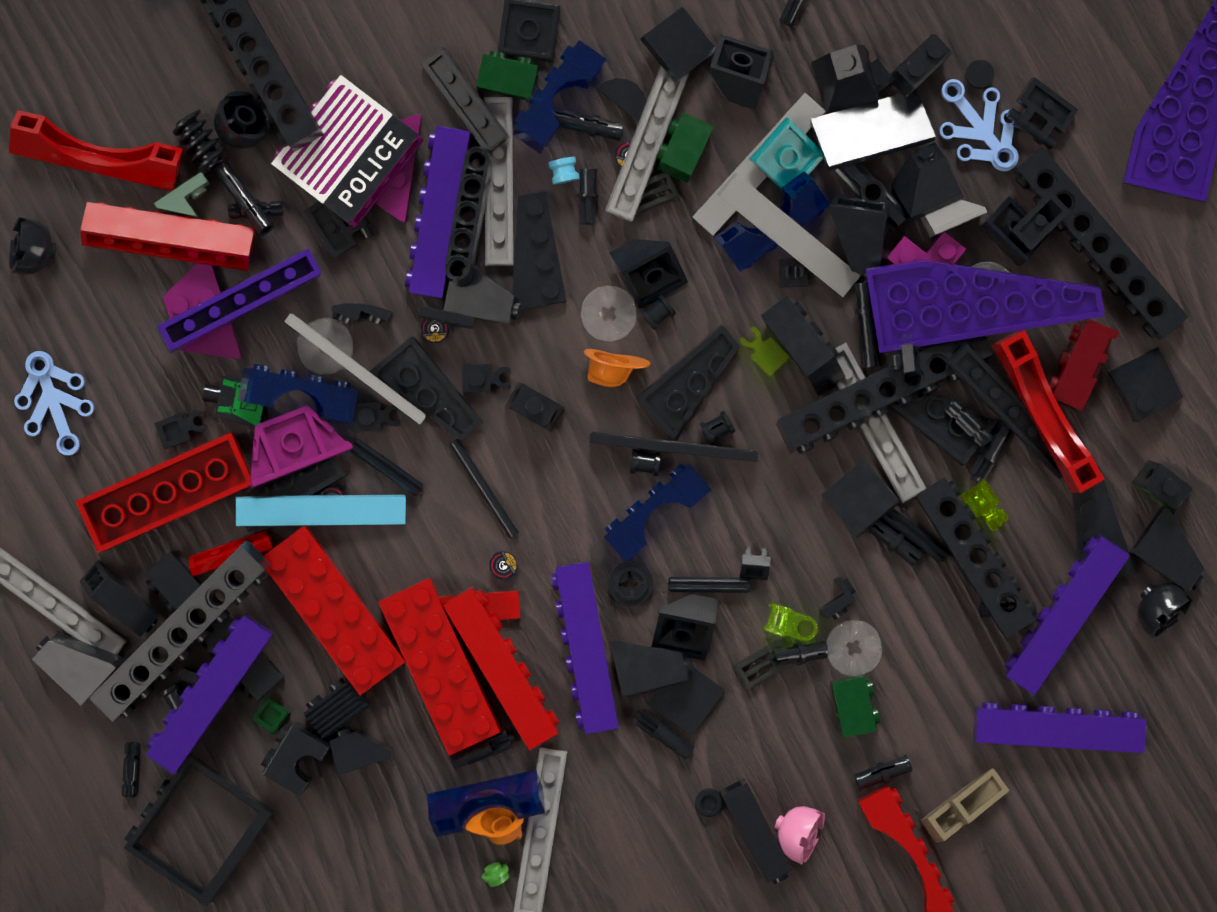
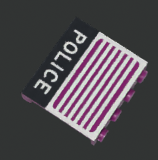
(356, 154)

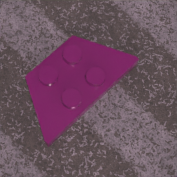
(397, 194)
(192, 290)
(292, 444)

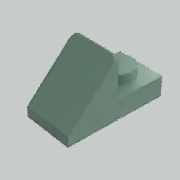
(177, 199)

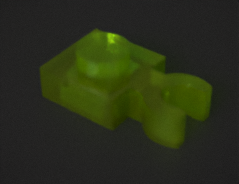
(767, 354)

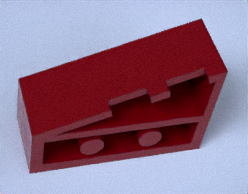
(1081, 363)

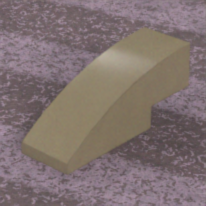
(964, 806)

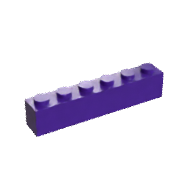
(439, 204)
(238, 301)
(1066, 613)
(586, 647)
(209, 694)
(1059, 729)

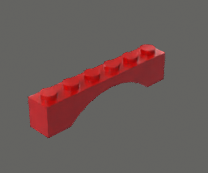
(41, 140)
(1031, 384)
(885, 815)

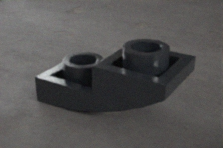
(353, 311)

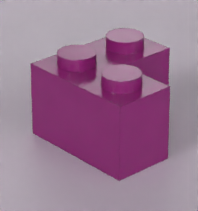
(943, 250)

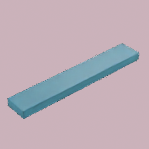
(320, 510)

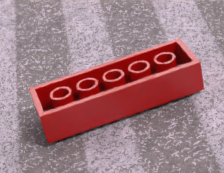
(165, 492)
(333, 610)
(440, 666)

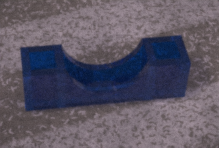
(578, 69)
(746, 244)
(331, 401)
(684, 488)
(454, 807)

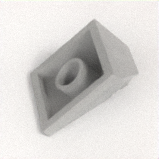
(951, 217)

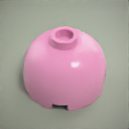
(798, 832)

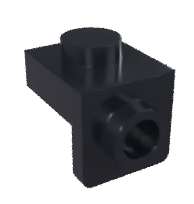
(837, 606)

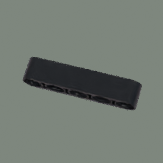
(468, 203)

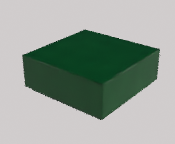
(270, 715)

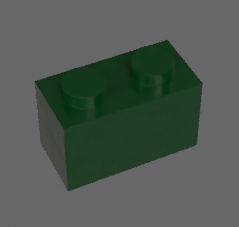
(507, 76)
(684, 148)
(854, 705)

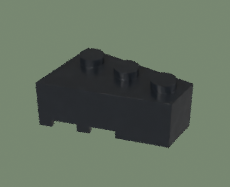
(804, 345)

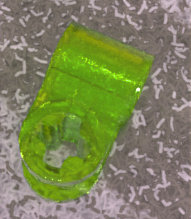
(788, 622)

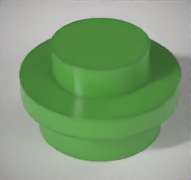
(495, 874)

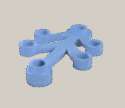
(981, 129)
(51, 399)

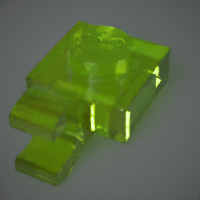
(984, 502)

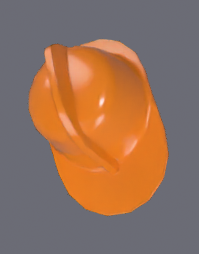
(611, 369)
(497, 825)

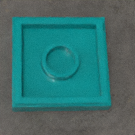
(786, 154)

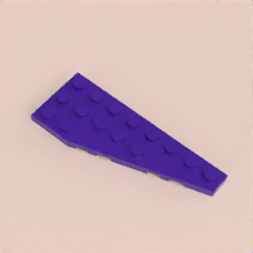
(1178, 133)
(951, 302)

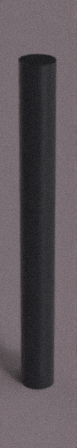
(483, 488)

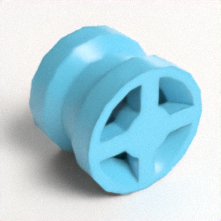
(564, 170)

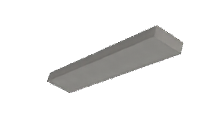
(645, 146)
(500, 191)
(716, 210)
(788, 234)
(355, 368)
(882, 436)
(56, 605)
(540, 833)

